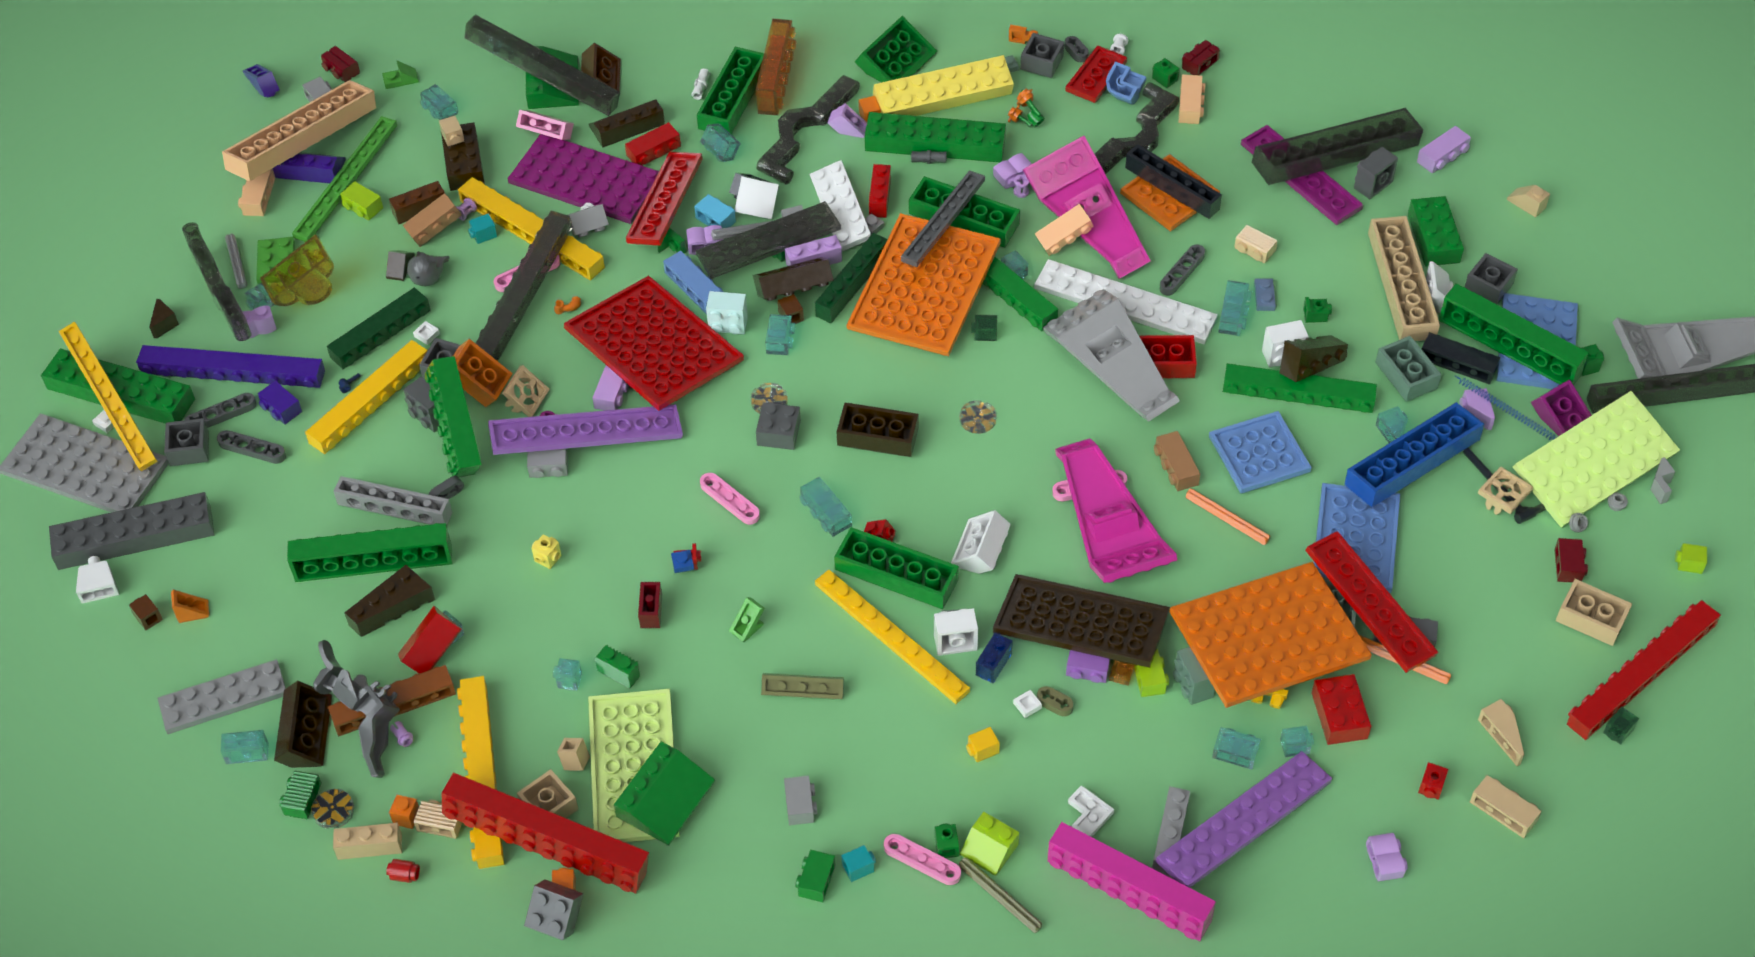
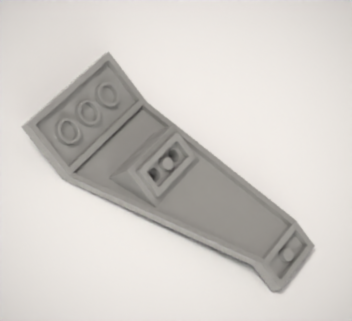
(1685, 345)
(1110, 347)

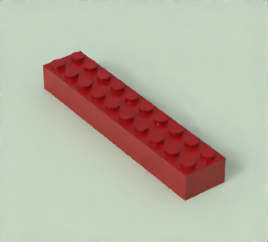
(544, 833)

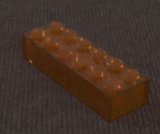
(775, 67)

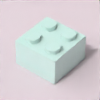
(727, 312)

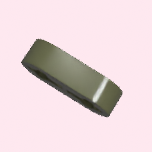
(1055, 700)

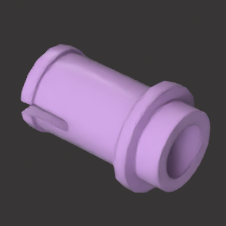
(404, 737)

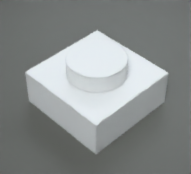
(426, 333)
(103, 422)
(1027, 703)

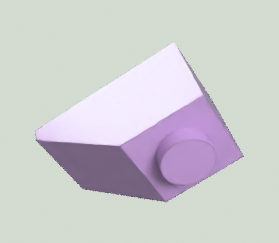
(847, 122)
(1478, 406)

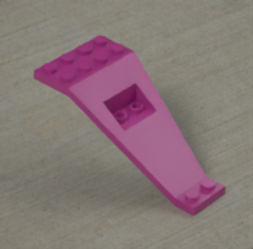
(1074, 178)
(1111, 523)

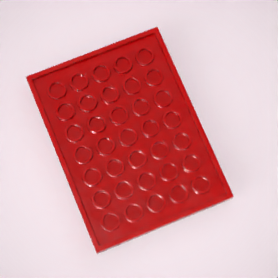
(653, 342)

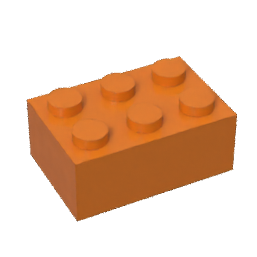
(480, 373)

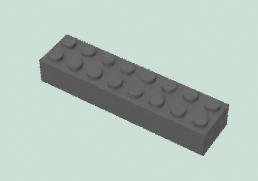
(131, 530)

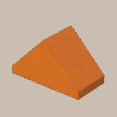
(189, 607)

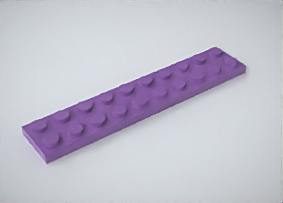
(584, 429)
(1243, 820)

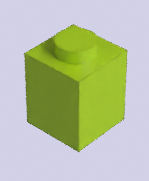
(1691, 558)

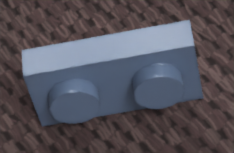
(1264, 294)

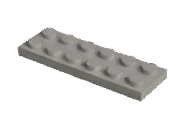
(221, 696)

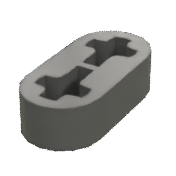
(1079, 48)
(448, 488)

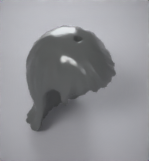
(425, 269)

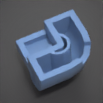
(1124, 83)

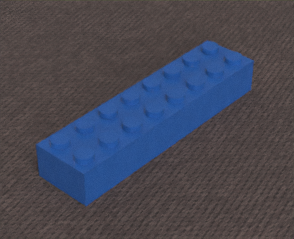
(1413, 454)

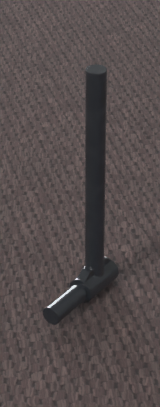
(1521, 513)

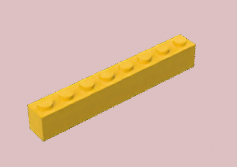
(366, 398)

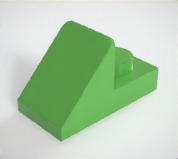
(403, 76)
(747, 620)

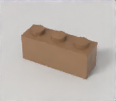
(432, 220)
(1177, 461)

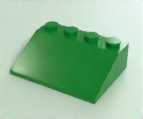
(896, 53)
(543, 95)
(663, 793)

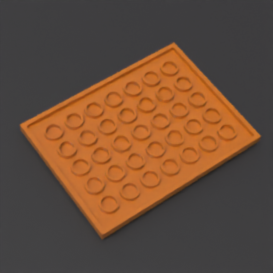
(925, 302)
(1269, 634)

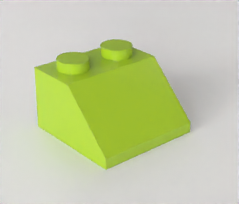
(990, 843)

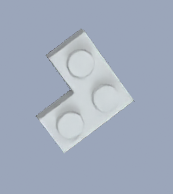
(1093, 810)

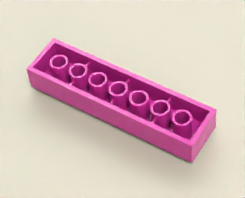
(1130, 881)

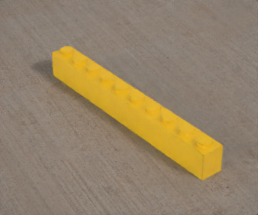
(526, 224)
(479, 760)

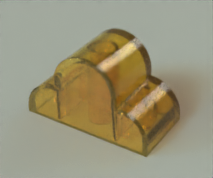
(301, 275)

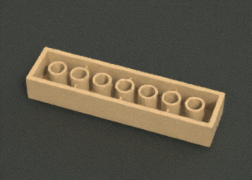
(1403, 278)

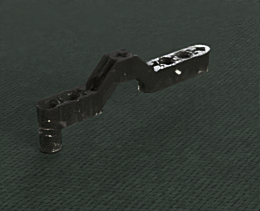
(1159, 107)
(783, 151)
(219, 291)

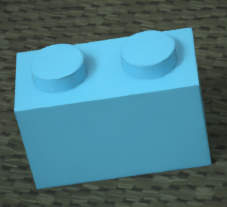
(714, 212)

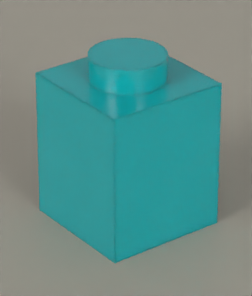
(482, 228)
(858, 863)

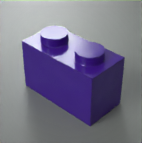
(279, 402)

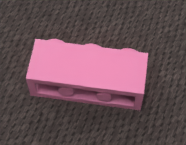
(544, 124)

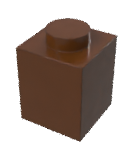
(792, 307)
(145, 612)

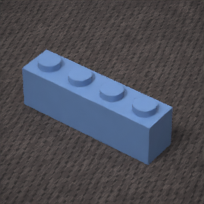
(690, 279)

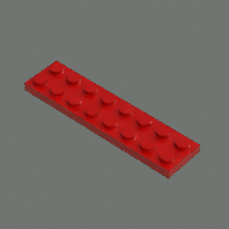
(664, 198)
(1372, 601)

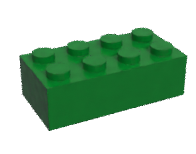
(1435, 231)

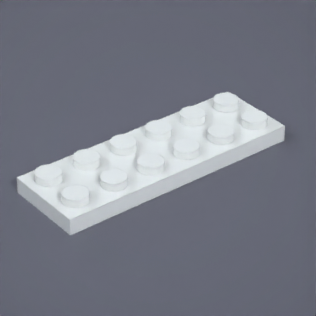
(836, 189)

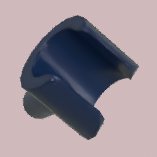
(345, 384)

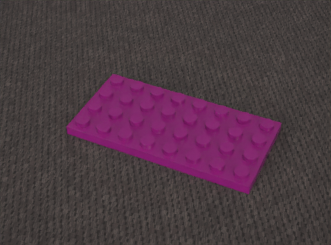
(584, 176)

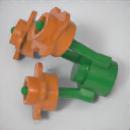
(1025, 99)

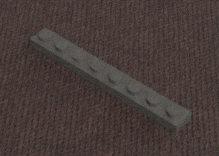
(942, 218)

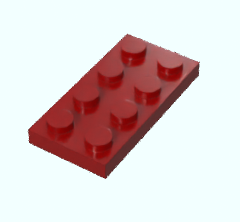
(1091, 77)

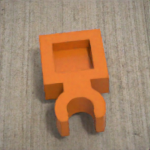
(1019, 34)

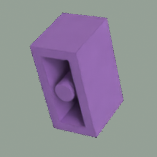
(1087, 667)

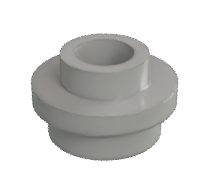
(1617, 505)
(1578, 522)

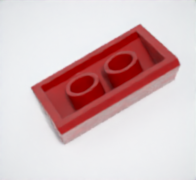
(429, 641)

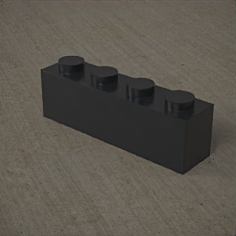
(1460, 358)

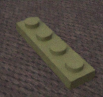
(802, 686)

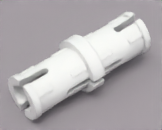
(700, 84)

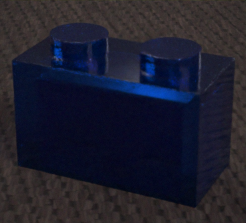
(994, 657)

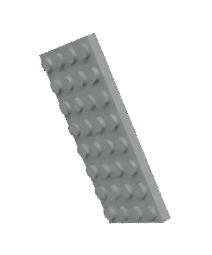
(80, 465)

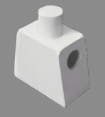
(95, 581)

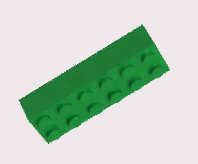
(731, 90)
(979, 214)
(453, 417)
(896, 568)

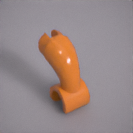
(572, 306)

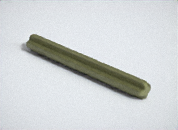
(1000, 895)

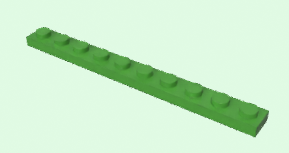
(345, 177)

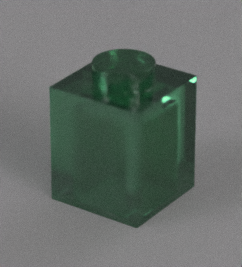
(985, 327)
(1621, 725)

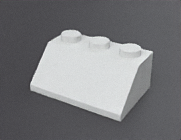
(981, 542)

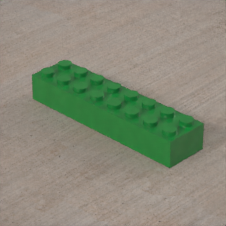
(918, 133)
(1512, 335)
(140, 392)
(369, 552)

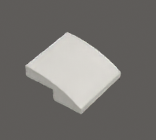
(756, 197)

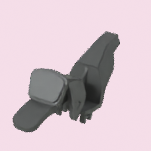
(360, 697)

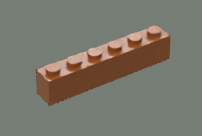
(411, 694)

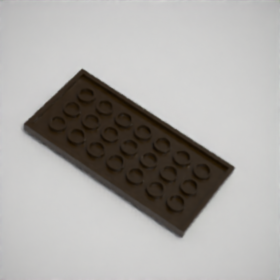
(1082, 620)

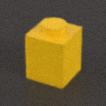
(983, 744)

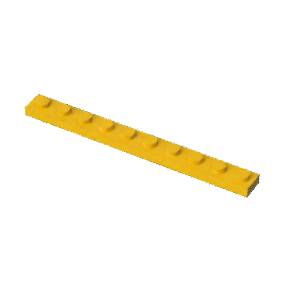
(108, 396)
(892, 636)

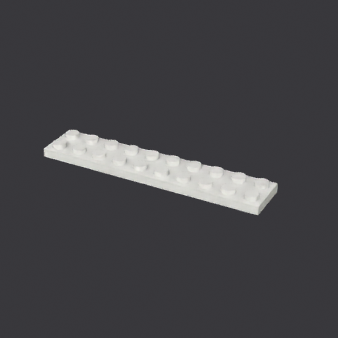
(1139, 304)

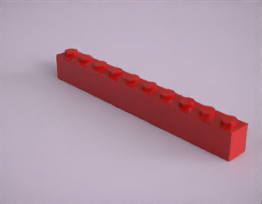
(1643, 669)

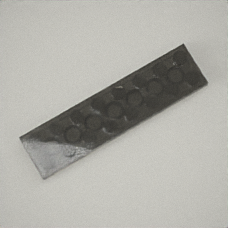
(768, 239)

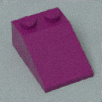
(1561, 408)

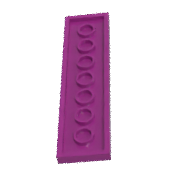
(1316, 188)

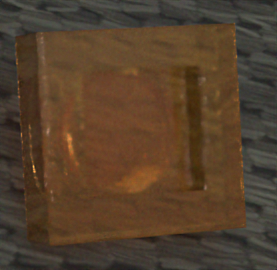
(1121, 673)

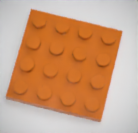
(1157, 203)

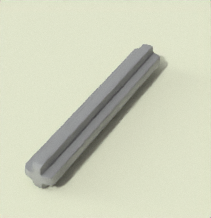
(724, 233)
(236, 261)

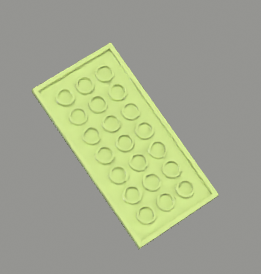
(1596, 458)
(622, 738)

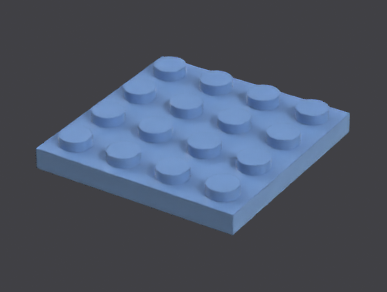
(1259, 452)

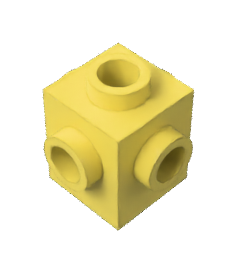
(546, 551)

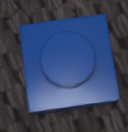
(682, 561)

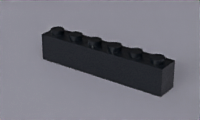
(1173, 181)

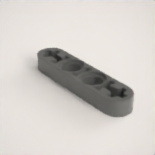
(1179, 268)
(219, 409)
(253, 444)

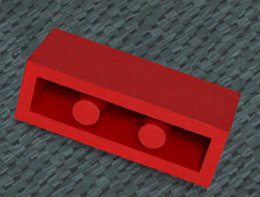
(653, 144)
(880, 190)

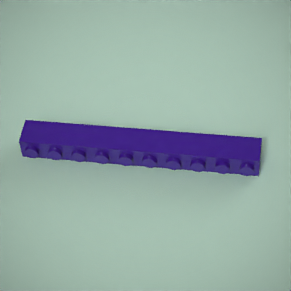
(231, 366)

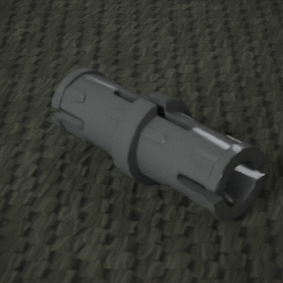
(928, 156)

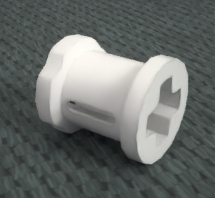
(1120, 42)

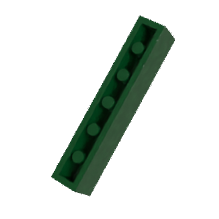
(849, 279)
(378, 328)

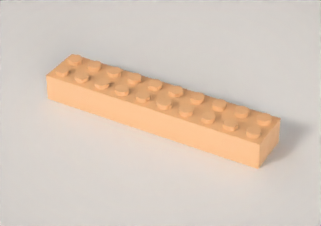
(299, 130)

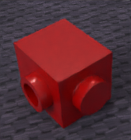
(1433, 781)

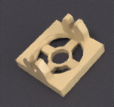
(525, 376)
(1511, 481)

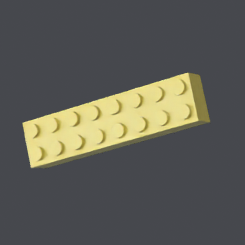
(945, 88)

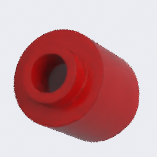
(403, 870)

